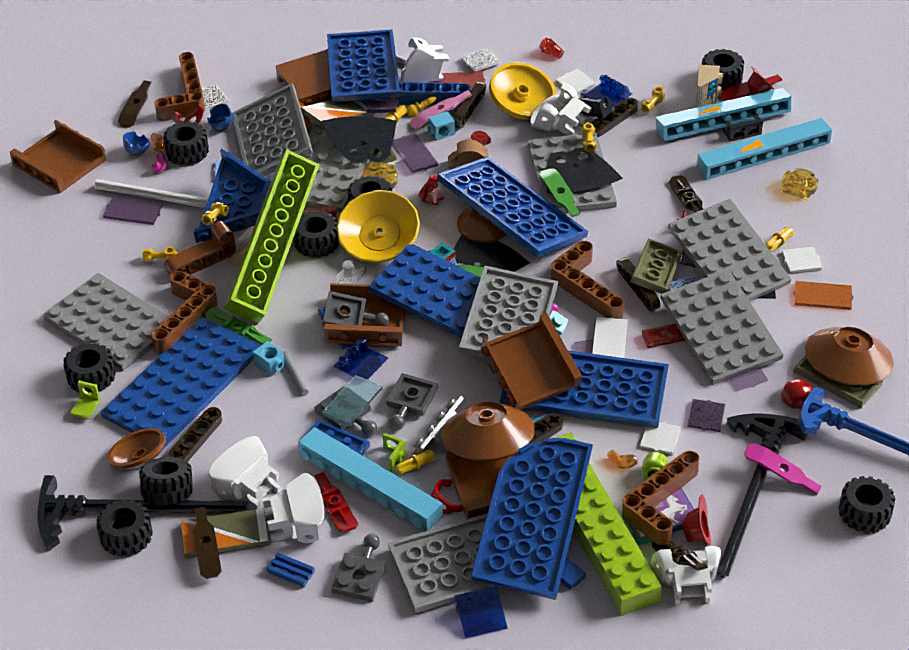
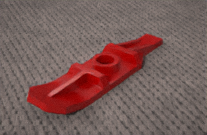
(742, 89)
(339, 511)

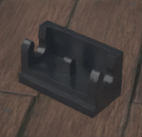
(598, 108)
(743, 129)

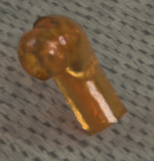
(159, 143)
(622, 461)

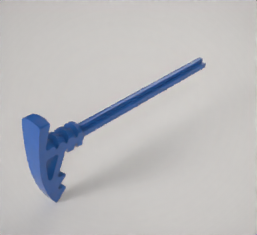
(815, 413)

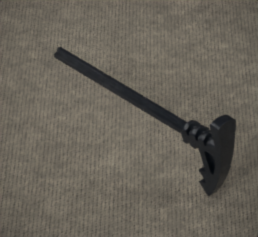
(773, 431)
(48, 502)

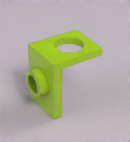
(87, 401)
(399, 452)

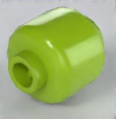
(652, 463)

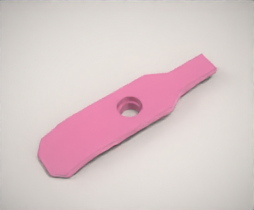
(443, 106)

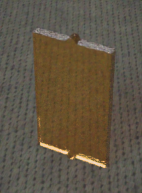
(823, 295)

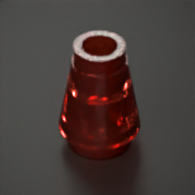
(551, 48)

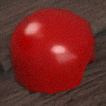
(795, 393)

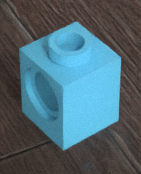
(441, 126)
(269, 358)

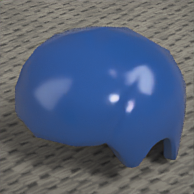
(220, 117)
(135, 144)

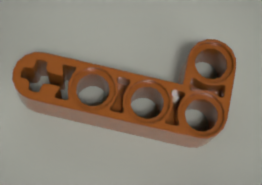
(206, 253)

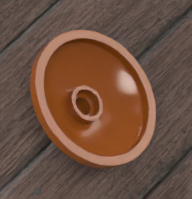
(478, 227)
(136, 449)

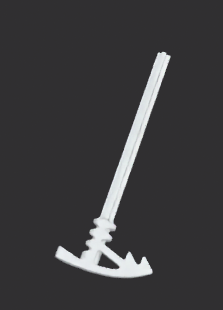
(165, 196)

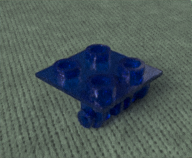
(609, 88)
(360, 360)
(480, 611)

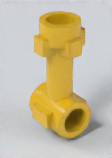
(657, 97)
(588, 132)
(217, 209)
(149, 255)

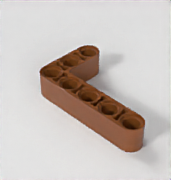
(185, 103)
(567, 271)
(199, 299)
(640, 503)

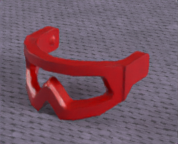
(199, 114)
(450, 508)

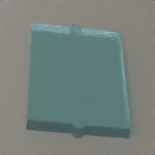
(352, 400)

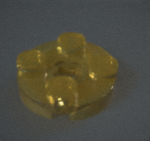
(385, 170)
(791, 183)

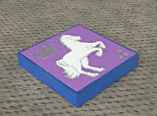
(676, 508)

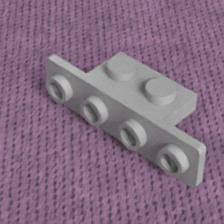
(433, 432)

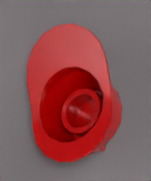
(758, 83)
(696, 523)

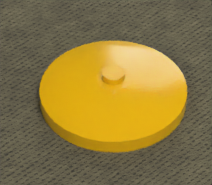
(520, 89)

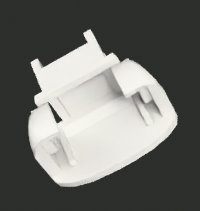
(423, 62)
(560, 112)
(246, 466)
(298, 506)
(685, 580)

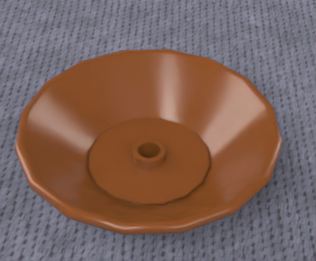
(849, 356)
(487, 431)

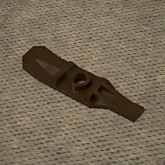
(134, 105)
(686, 193)
(208, 553)
(681, 555)

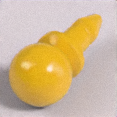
(415, 109)

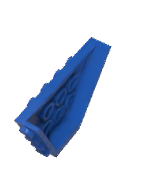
(240, 190)

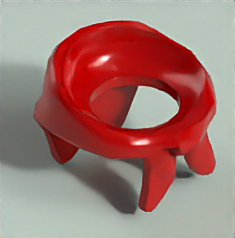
(429, 191)

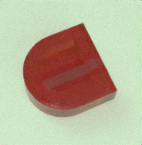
(481, 137)

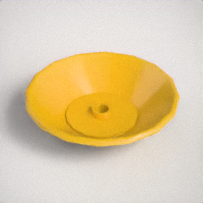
(377, 213)

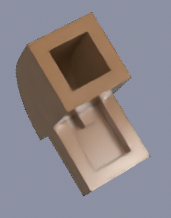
(466, 152)

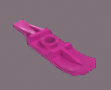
(774, 462)

